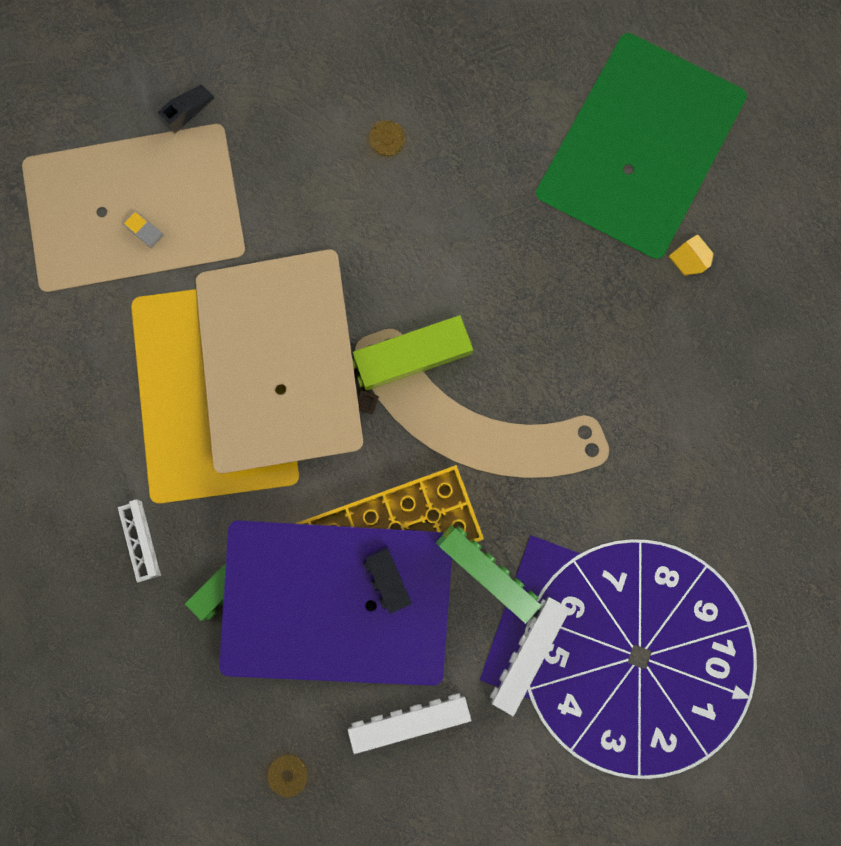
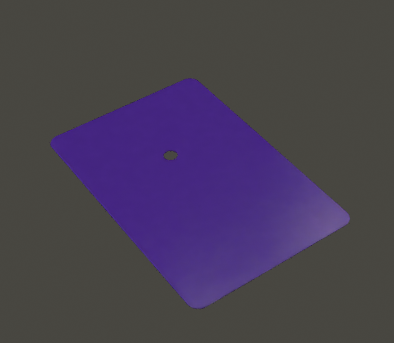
(301, 600)

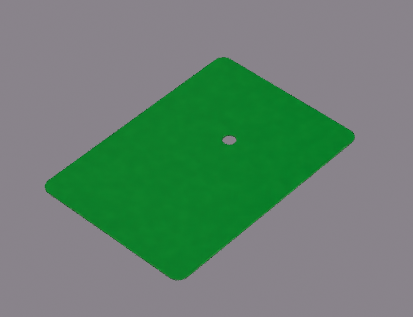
(648, 115)

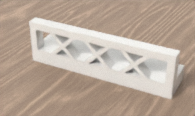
(144, 540)

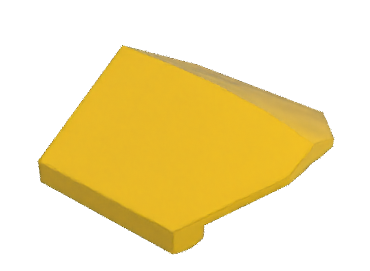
(692, 256)

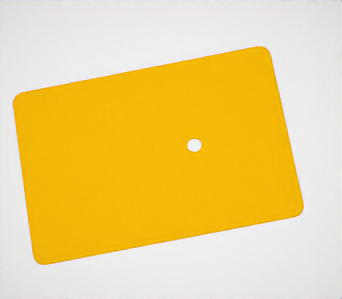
(177, 406)

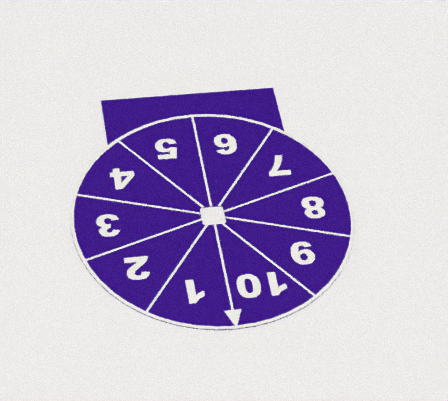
(587, 691)

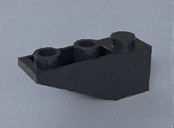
(184, 107)

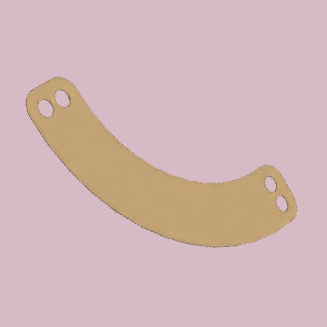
(482, 441)

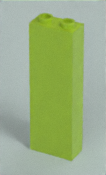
(412, 353)

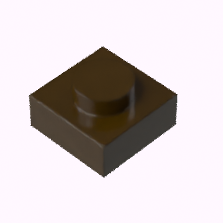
(367, 402)

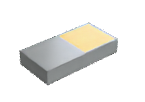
(143, 229)

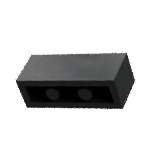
(387, 580)

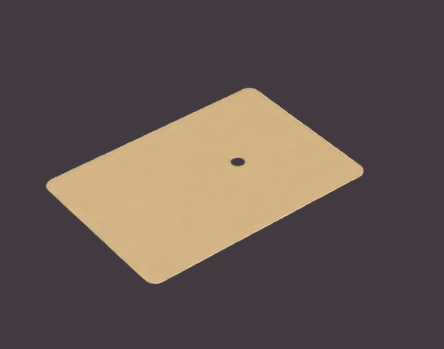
(169, 178)
(269, 329)

